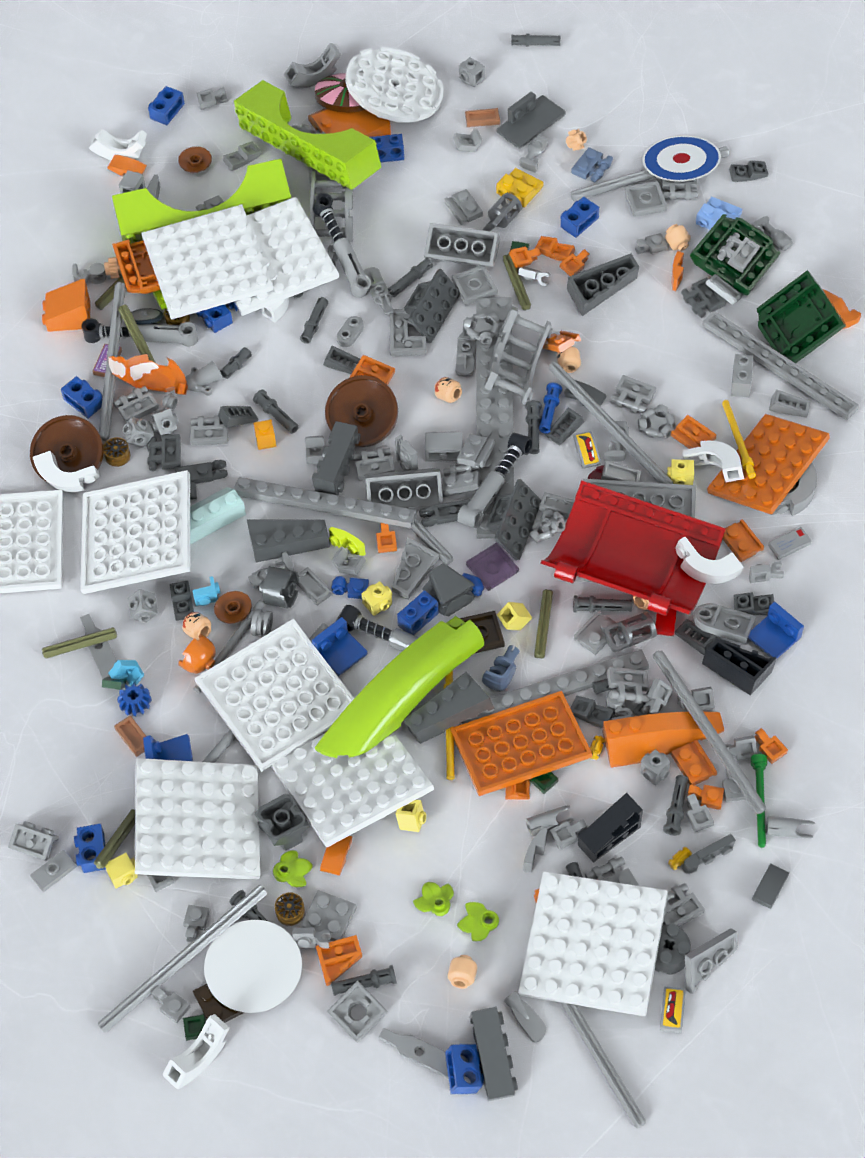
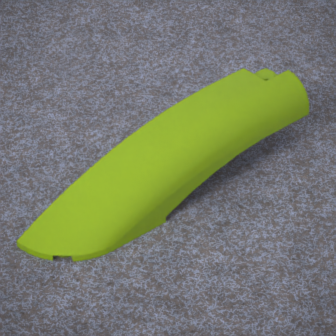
(400, 687)

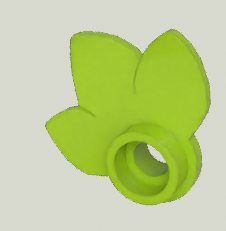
(294, 868)
(433, 897)
(475, 921)

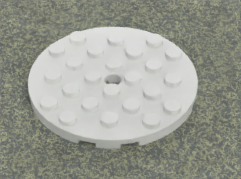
(411, 100)

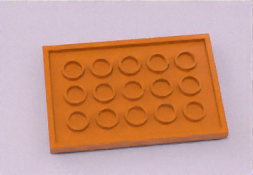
(780, 457)
(520, 743)

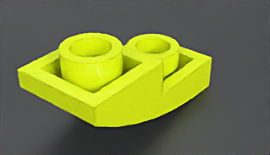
(344, 539)

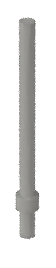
(235, 638)

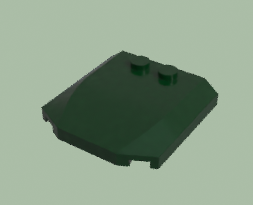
(707, 250)
(799, 318)

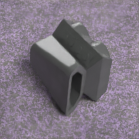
(449, 589)
(282, 821)

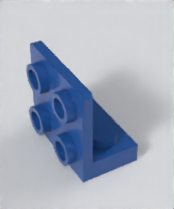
(776, 632)
(339, 647)
(172, 749)

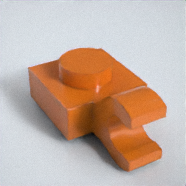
(523, 257)
(574, 264)
(386, 540)
(769, 746)
(709, 796)

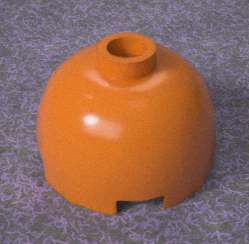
(198, 655)

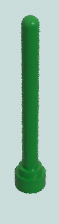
(759, 762)

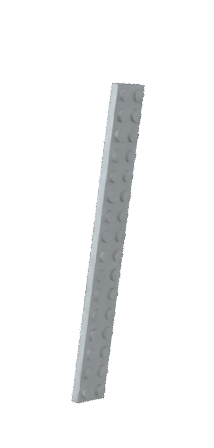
(494, 405)

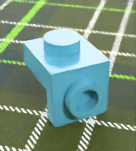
(206, 595)
(127, 670)

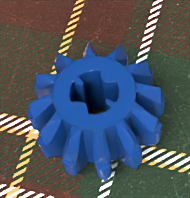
(133, 706)

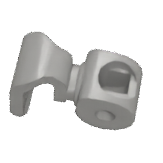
(96, 269)
(619, 707)

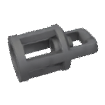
(499, 217)
(627, 633)

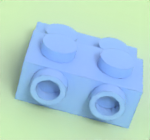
(713, 210)

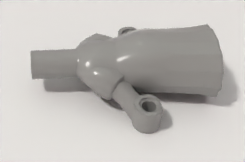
(203, 377)

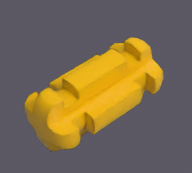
(596, 746)
(679, 858)

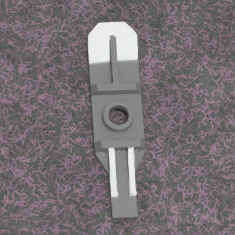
(380, 297)
(465, 356)
(103, 657)
(408, 1045)

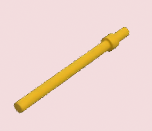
(746, 461)
(450, 774)

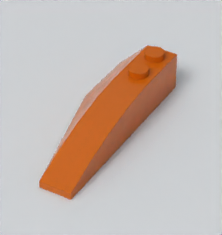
(633, 737)

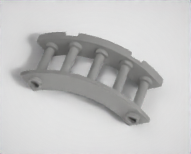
(346, 196)
(500, 355)

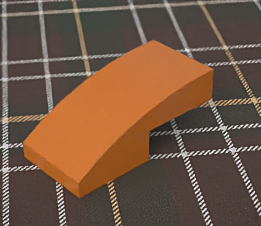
(120, 165)
(551, 248)
(677, 270)
(335, 856)

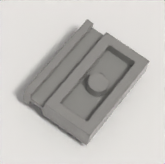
(464, 207)
(476, 451)
(406, 454)
(592, 635)

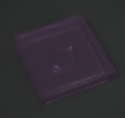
(492, 566)

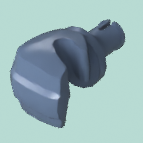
(502, 671)

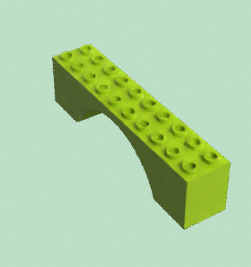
(341, 156)
(141, 212)

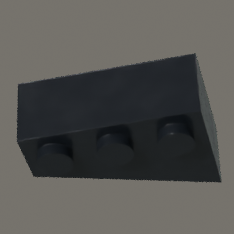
(737, 665)
(611, 828)

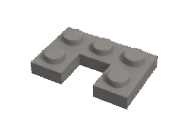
(399, 341)

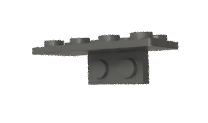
(529, 118)
(431, 304)
(514, 518)

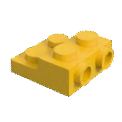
(520, 185)

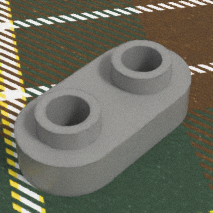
(351, 330)

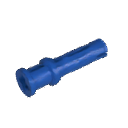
(551, 401)

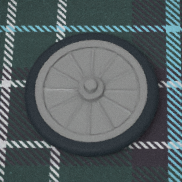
(147, 316)

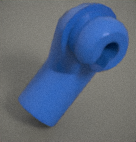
(478, 588)

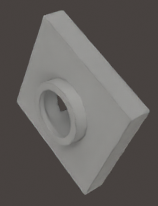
(342, 1008)

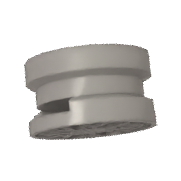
(261, 623)

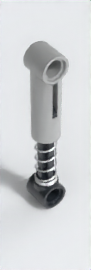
(342, 247)
(184, 333)
(473, 512)
(397, 638)

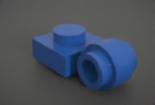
(354, 587)

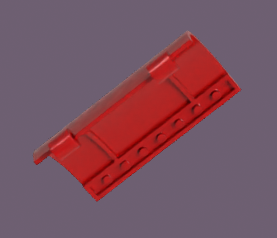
(632, 548)

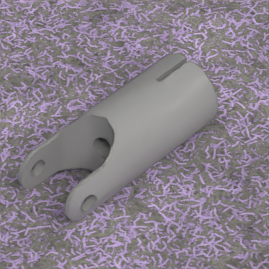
(546, 820)
(786, 827)

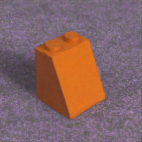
(66, 307)

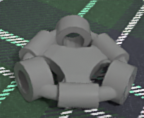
(482, 328)
(663, 419)
(548, 525)

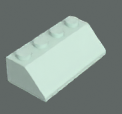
(215, 513)

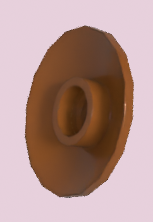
(195, 159)
(232, 601)

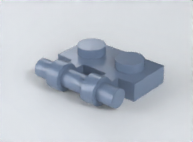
(587, 163)

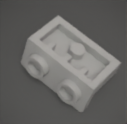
(32, 840)

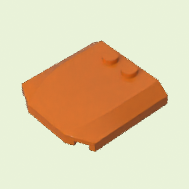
(362, 121)
(136, 267)

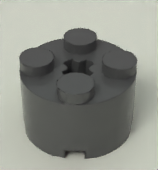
(279, 587)
(678, 941)

